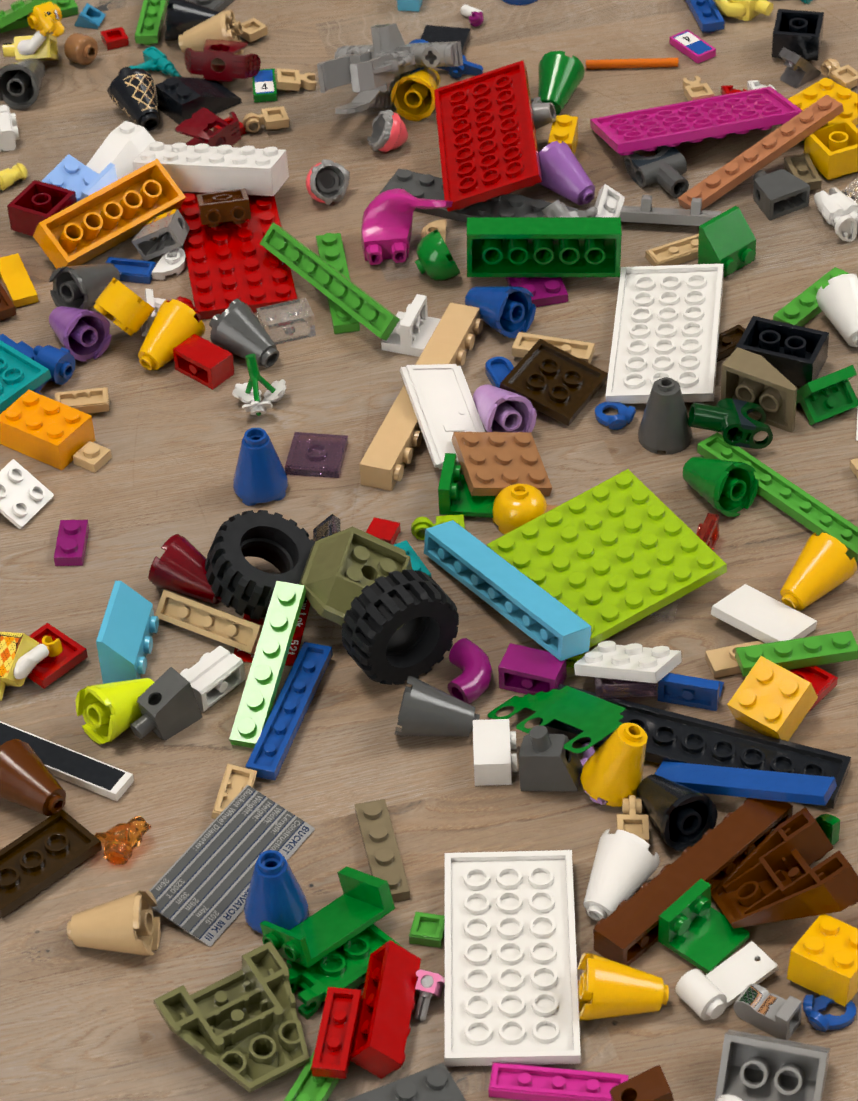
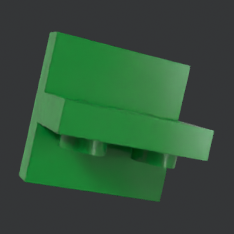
(828, 396)

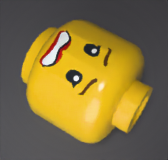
(41, 11)

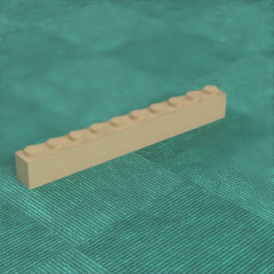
(400, 430)

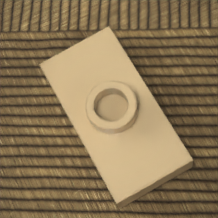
(86, 400)
(723, 660)
(233, 782)

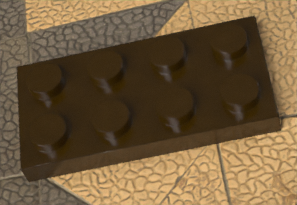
(42, 858)

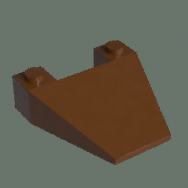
(778, 882)

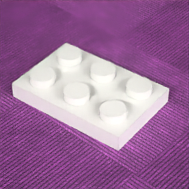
(628, 662)

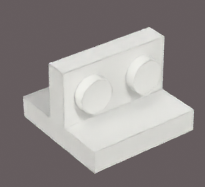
(412, 330)

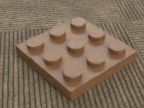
(499, 460)

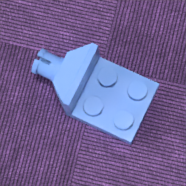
(79, 178)

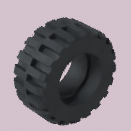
(261, 537)
(374, 623)

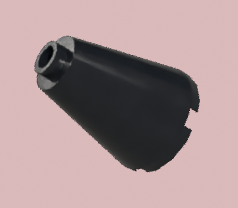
(183, 16)
(677, 811)

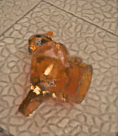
(123, 839)

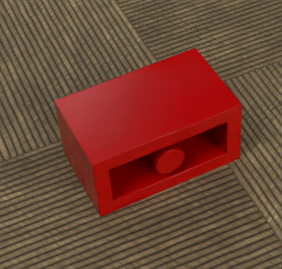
(203, 361)

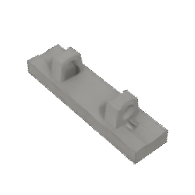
(649, 214)

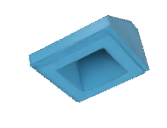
(90, 17)

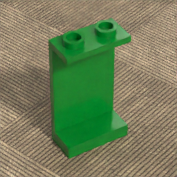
(361, 905)

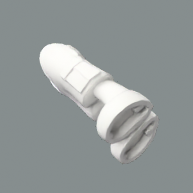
(839, 212)

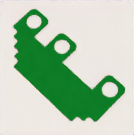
(572, 707)

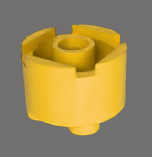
(124, 306)

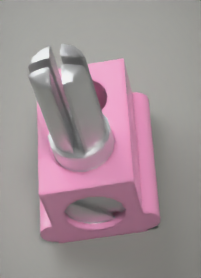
(428, 985)

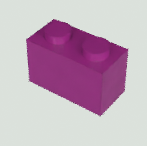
(530, 670)

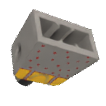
(169, 231)

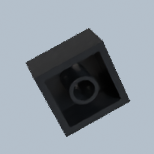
(798, 32)

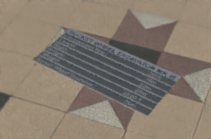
(213, 876)

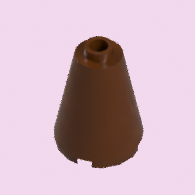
(28, 780)

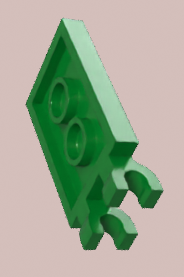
(340, 969)

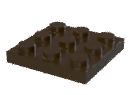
(555, 381)

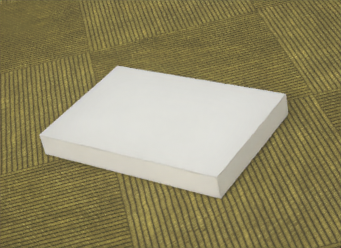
(762, 616)

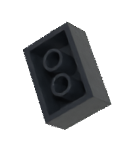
(789, 348)

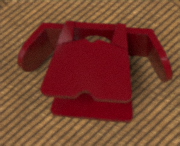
(235, 65)
(200, 126)

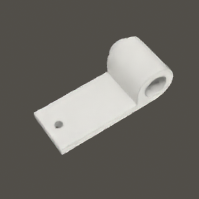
(721, 987)

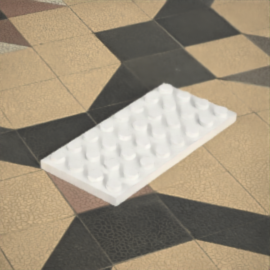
(666, 329)
(510, 959)

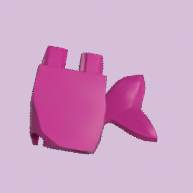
(388, 224)

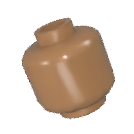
(81, 48)

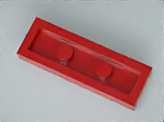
(336, 1033)

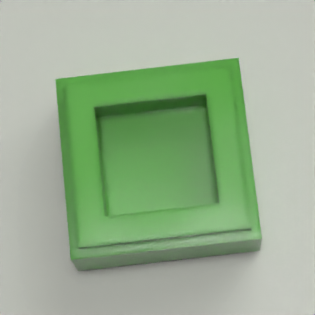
(427, 930)

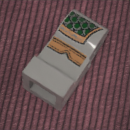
(769, 1011)

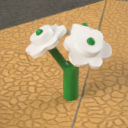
(250, 391)

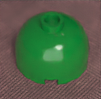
(435, 258)

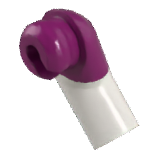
(474, 15)

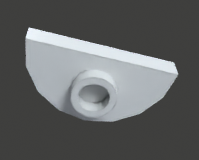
(170, 263)

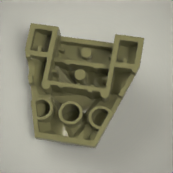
(242, 1021)

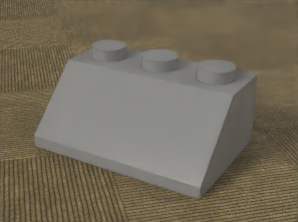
(771, 1068)

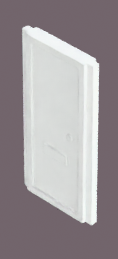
(441, 406)

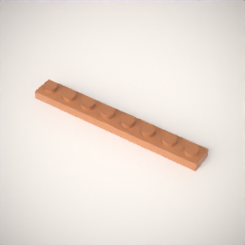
(763, 152)

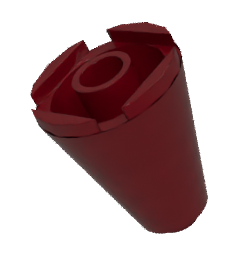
(182, 570)

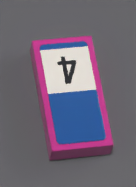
(692, 46)

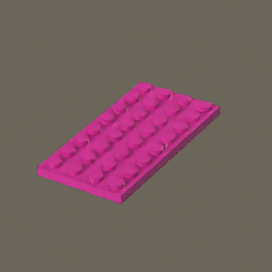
(694, 120)

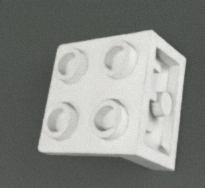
(21, 494)

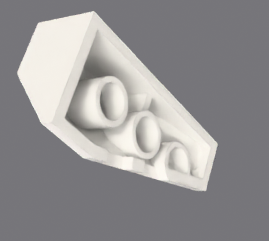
(121, 149)

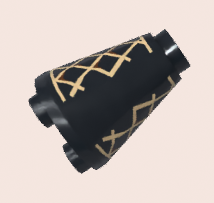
(136, 96)

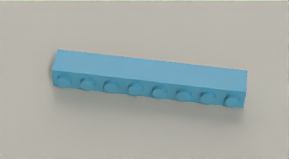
(507, 590)

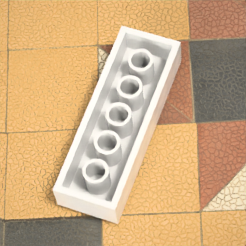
(219, 168)

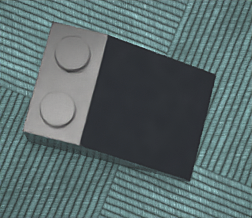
(184, 96)

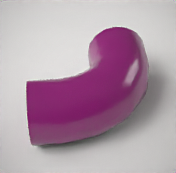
(475, 668)

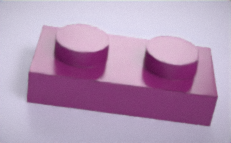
(71, 543)

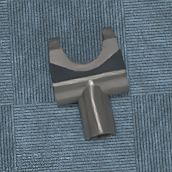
(661, 168)

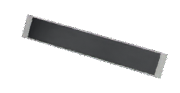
(72, 765)

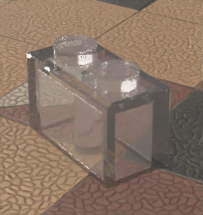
(287, 320)

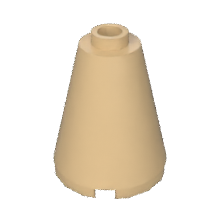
(119, 925)

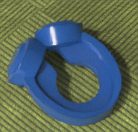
(615, 422)
(820, 1022)

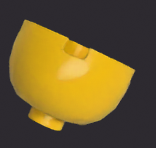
(517, 506)

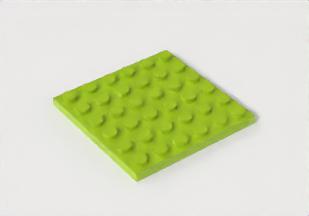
(611, 555)

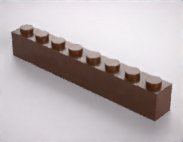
(636, 921)

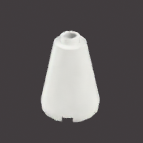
(840, 305)
(617, 872)

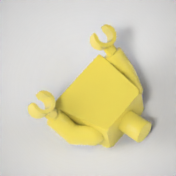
(744, 9)

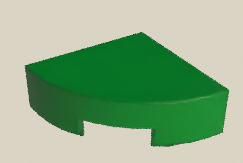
(830, 826)

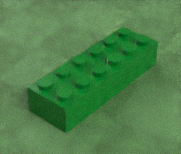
(543, 246)

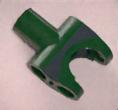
(732, 419)

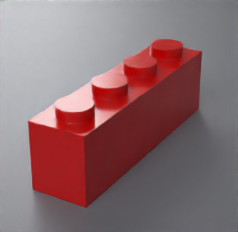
(385, 1010)

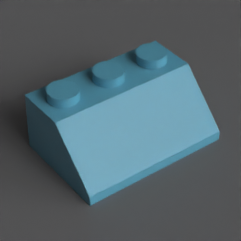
(125, 635)

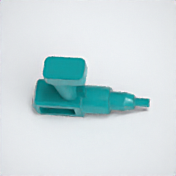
(158, 61)

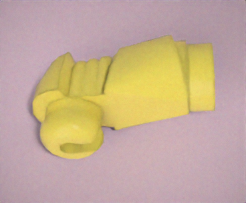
(9, 176)

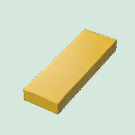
(17, 281)

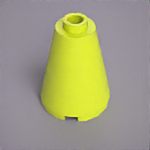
(110, 707)

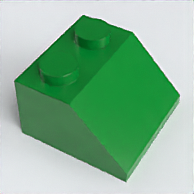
(727, 241)

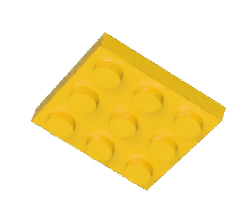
(838, 92)

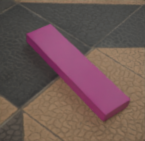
(551, 1084)

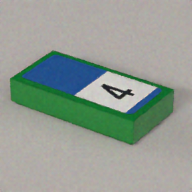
(264, 86)

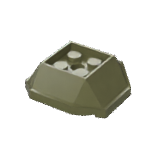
(344, 566)

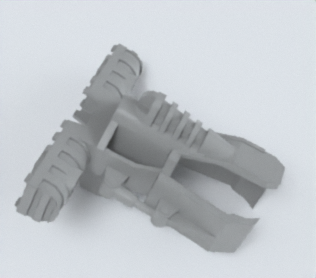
(379, 66)

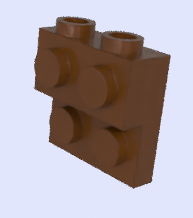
(224, 207)

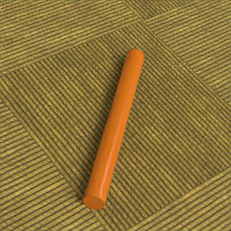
(631, 63)

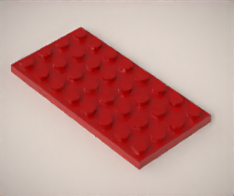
(487, 136)
(232, 263)

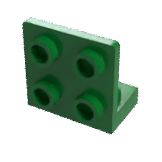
(455, 495)
(698, 930)

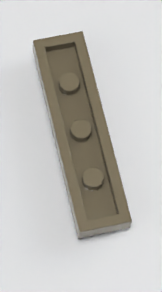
(382, 847)

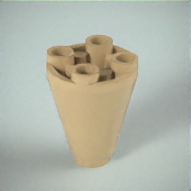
(217, 28)

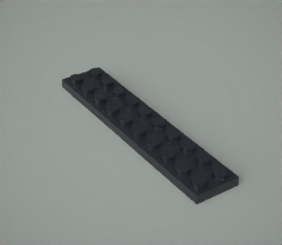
(698, 741)

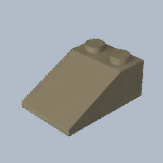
(755, 380)

